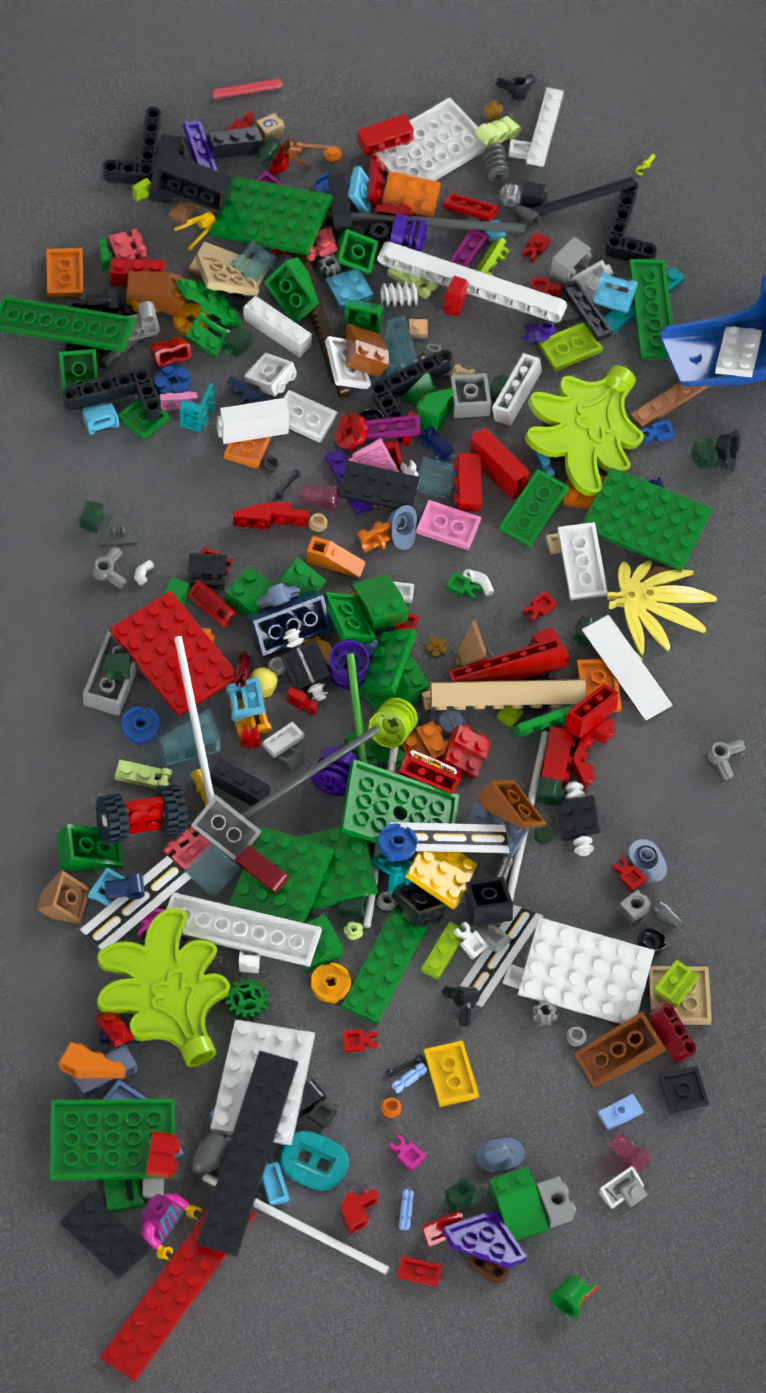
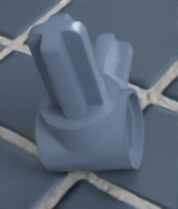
(278, 595)

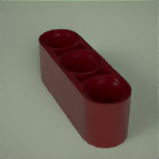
(261, 869)
(672, 1032)

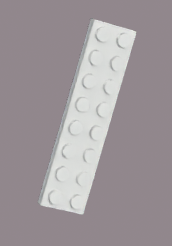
(247, 930)

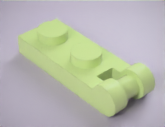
(403, 277)
(142, 774)

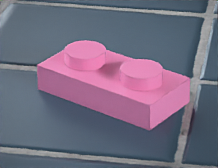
(172, 401)

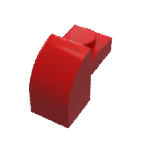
(353, 1208)

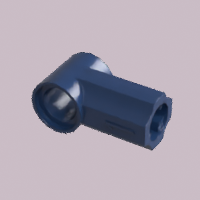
(130, 887)

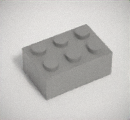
(225, 827)

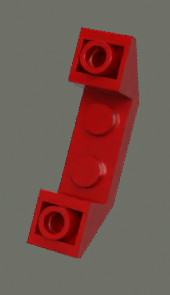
(600, 733)

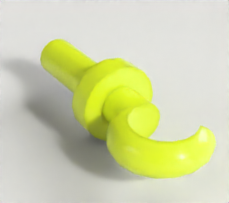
(646, 164)

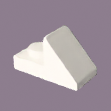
(249, 962)

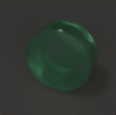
(543, 834)

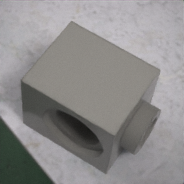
(632, 914)

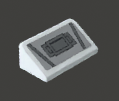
(610, 1191)

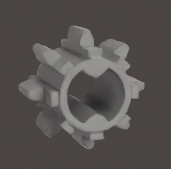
(510, 195)
(332, 270)
(544, 1019)

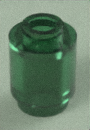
(269, 149)
(497, 386)
(579, 635)

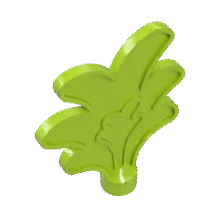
(586, 427)
(165, 986)

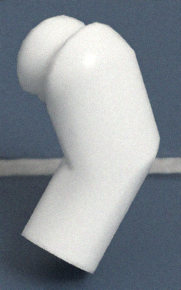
(141, 571)

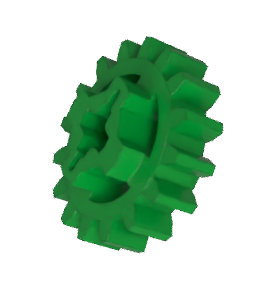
(247, 1000)

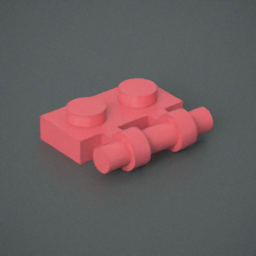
(122, 244)
(324, 244)
(185, 856)

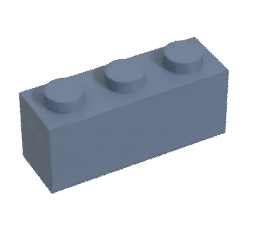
(91, 1086)

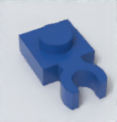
(660, 431)

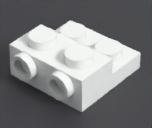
(591, 278)
(271, 374)

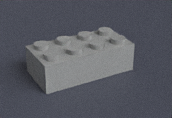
(104, 693)

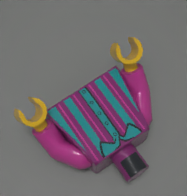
(161, 1218)

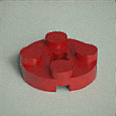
(343, 433)

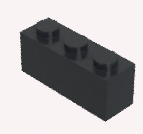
(234, 142)
(238, 783)

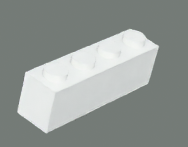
(277, 326)
(517, 389)

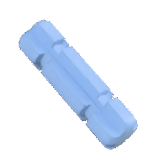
(409, 1077)
(406, 1209)

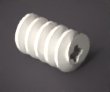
(398, 294)

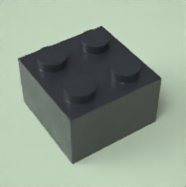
(488, 901)

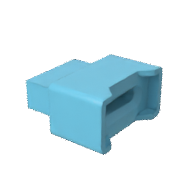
(100, 417)

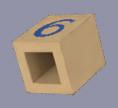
(270, 126)

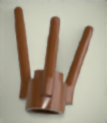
(294, 148)

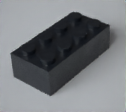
(194, 183)

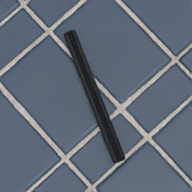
(585, 196)

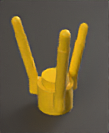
(203, 221)

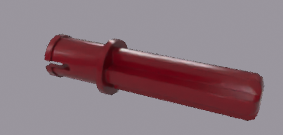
(241, 672)

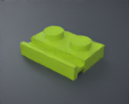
(676, 983)

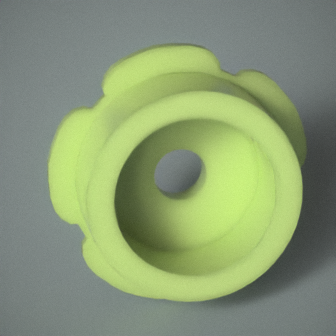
(353, 935)

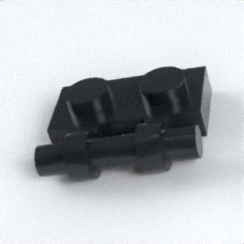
(207, 564)

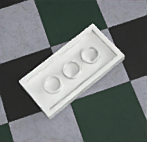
(738, 351)
(582, 561)

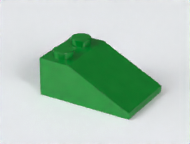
(293, 289)
(77, 367)
(300, 575)
(246, 591)
(381, 602)
(409, 688)
(83, 850)
(518, 1203)

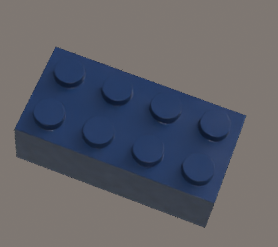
(303, 613)

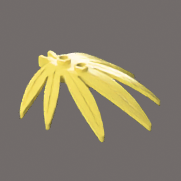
(642, 596)

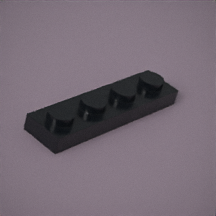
(586, 310)

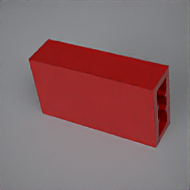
(499, 463)

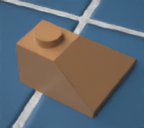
(471, 648)
(64, 899)

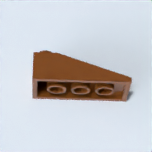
(620, 1050)

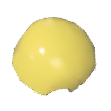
(267, 679)

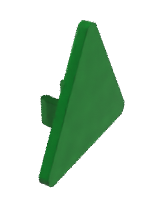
(419, 390)

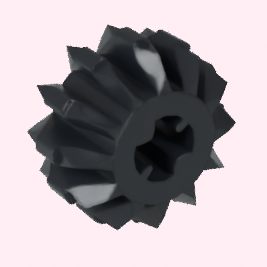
(379, 232)

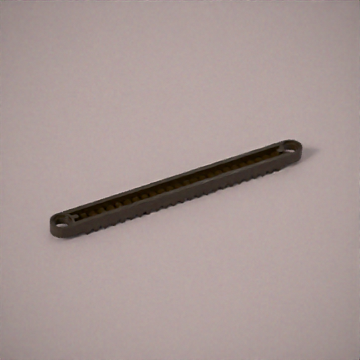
(321, 325)

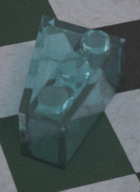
(399, 345)
(180, 743)

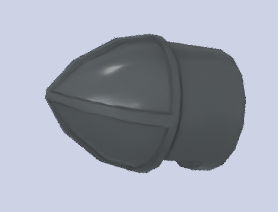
(209, 1154)

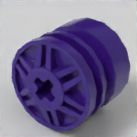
(409, 234)
(339, 667)
(334, 777)

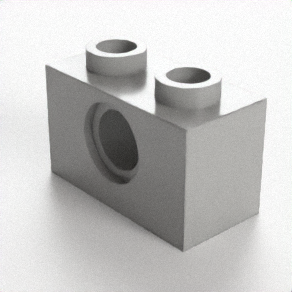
(556, 1213)

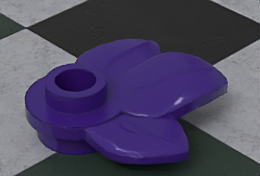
(539, 332)

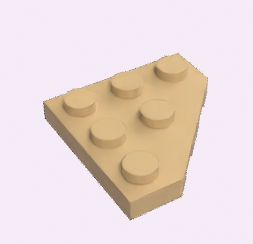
(224, 278)

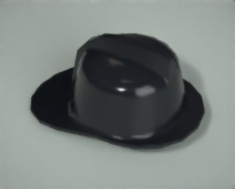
(728, 447)

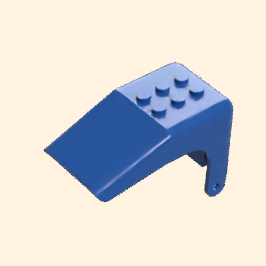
(697, 344)

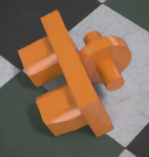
(376, 537)

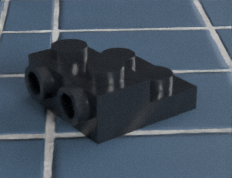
(419, 905)

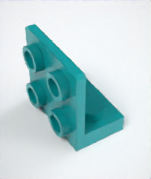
(196, 416)
(396, 871)

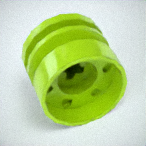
(394, 721)

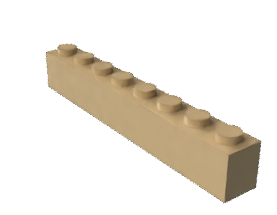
(506, 693)

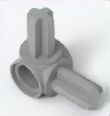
(108, 564)
(726, 751)

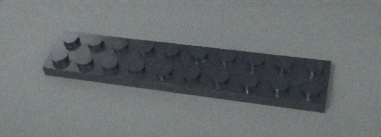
(248, 1154)

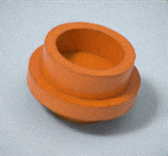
(333, 154)
(391, 1107)

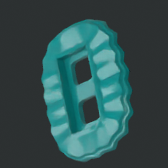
(320, 1148)

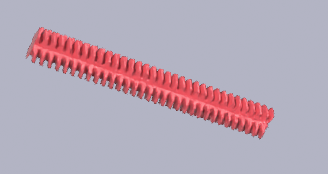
(246, 88)

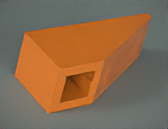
(333, 557)
(86, 1064)

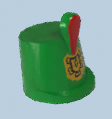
(570, 1295)

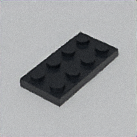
(378, 486)
(104, 1236)

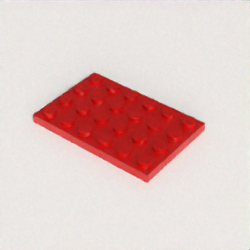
(151, 645)

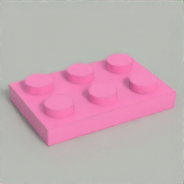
(448, 525)

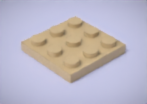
(695, 1007)

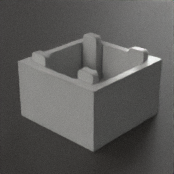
(570, 261)

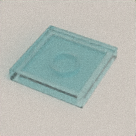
(436, 477)
(212, 869)

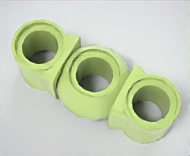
(497, 131)

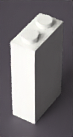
(253, 421)

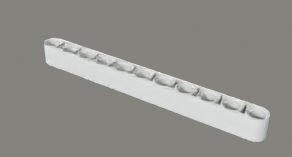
(479, 283)

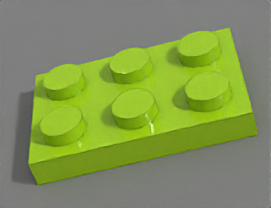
(570, 347)

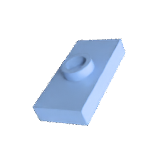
(620, 1112)

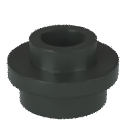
(273, 460)

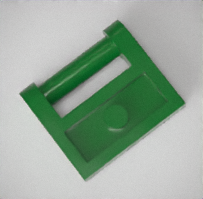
(203, 338)
(117, 1198)

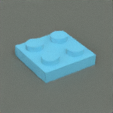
(359, 189)
(349, 286)

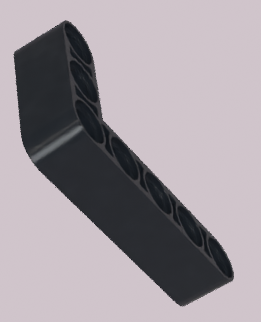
(135, 171)
(617, 244)
(403, 378)
(94, 392)

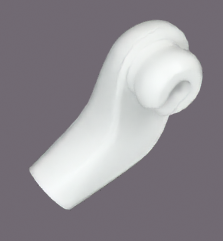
(479, 579)

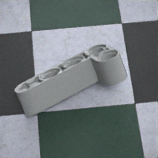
(146, 322)

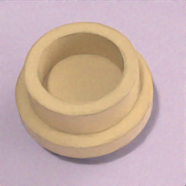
(318, 522)

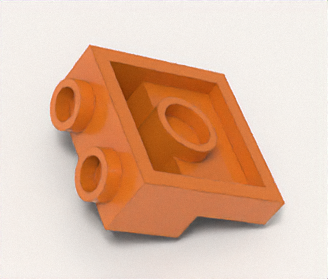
(427, 740)

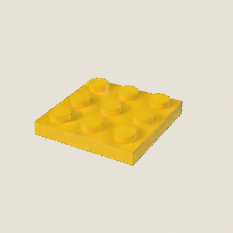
(442, 874)

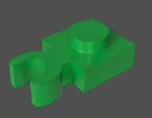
(104, 254)
(460, 584)

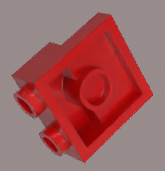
(466, 750)

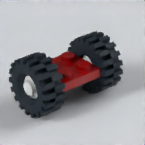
(120, 818)

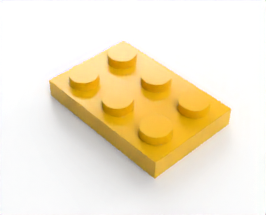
(451, 1073)

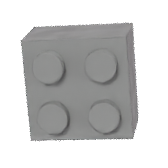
(470, 395)

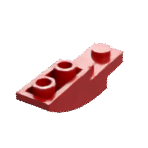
(262, 515)

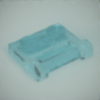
(257, 265)

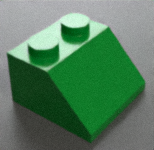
(356, 251)
(364, 315)
(435, 409)
(328, 947)

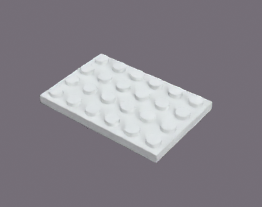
(440, 144)
(585, 972)
(241, 1057)

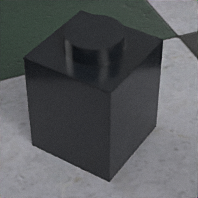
(533, 194)

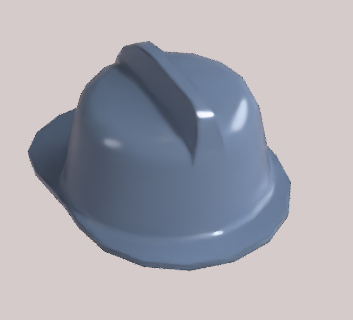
(403, 526)
(447, 720)
(648, 859)
(500, 1155)

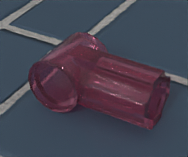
(326, 497)
(630, 1153)

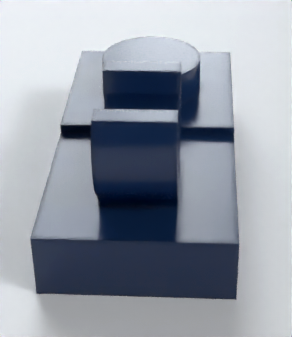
(238, 387)

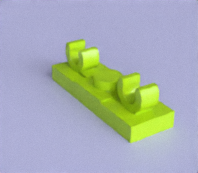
(492, 254)

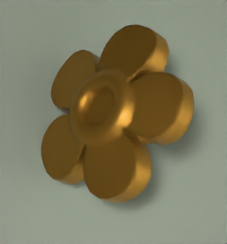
(493, 110)
(437, 646)

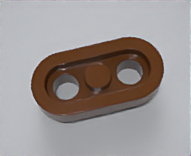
(487, 1270)

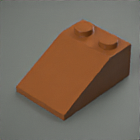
(156, 288)
(365, 351)
(511, 804)

